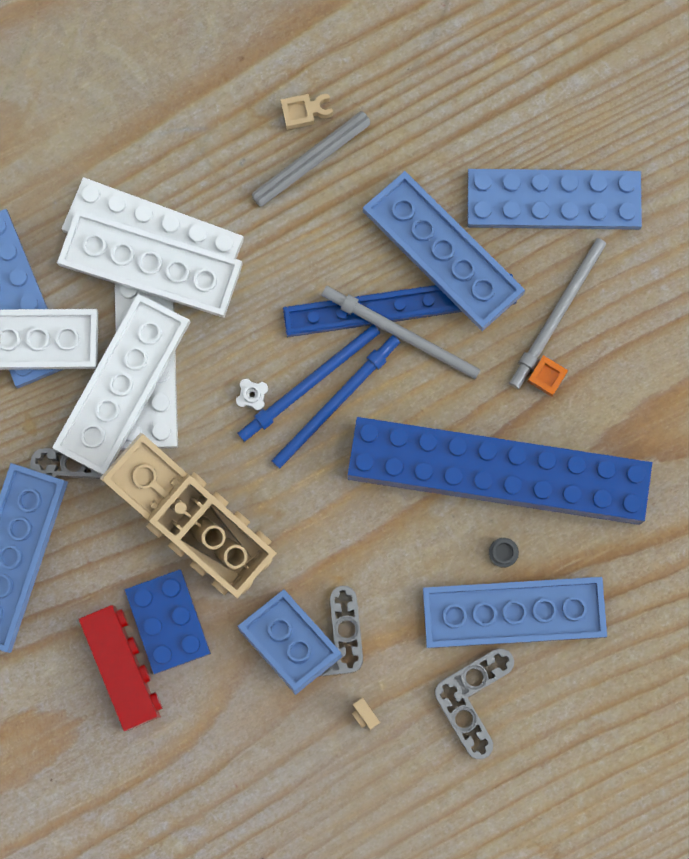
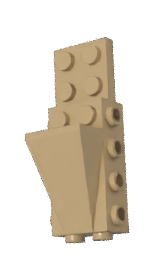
(190, 517)

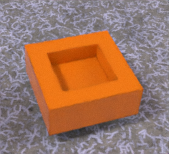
(547, 376)

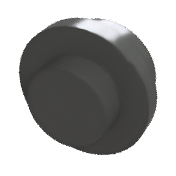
(503, 552)

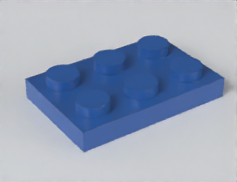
(167, 621)

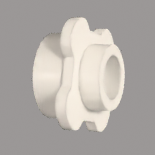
(255, 402)

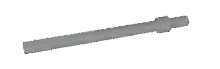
(350, 305)
(530, 360)

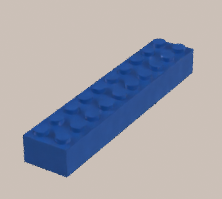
(500, 471)

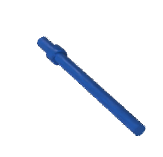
(376, 360)
(265, 417)

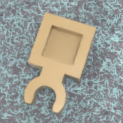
(300, 111)

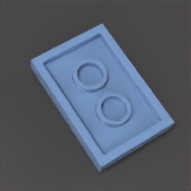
(289, 641)

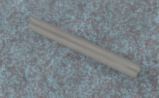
(311, 158)

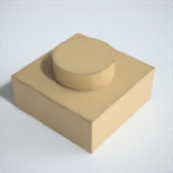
(364, 714)

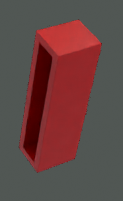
(119, 667)

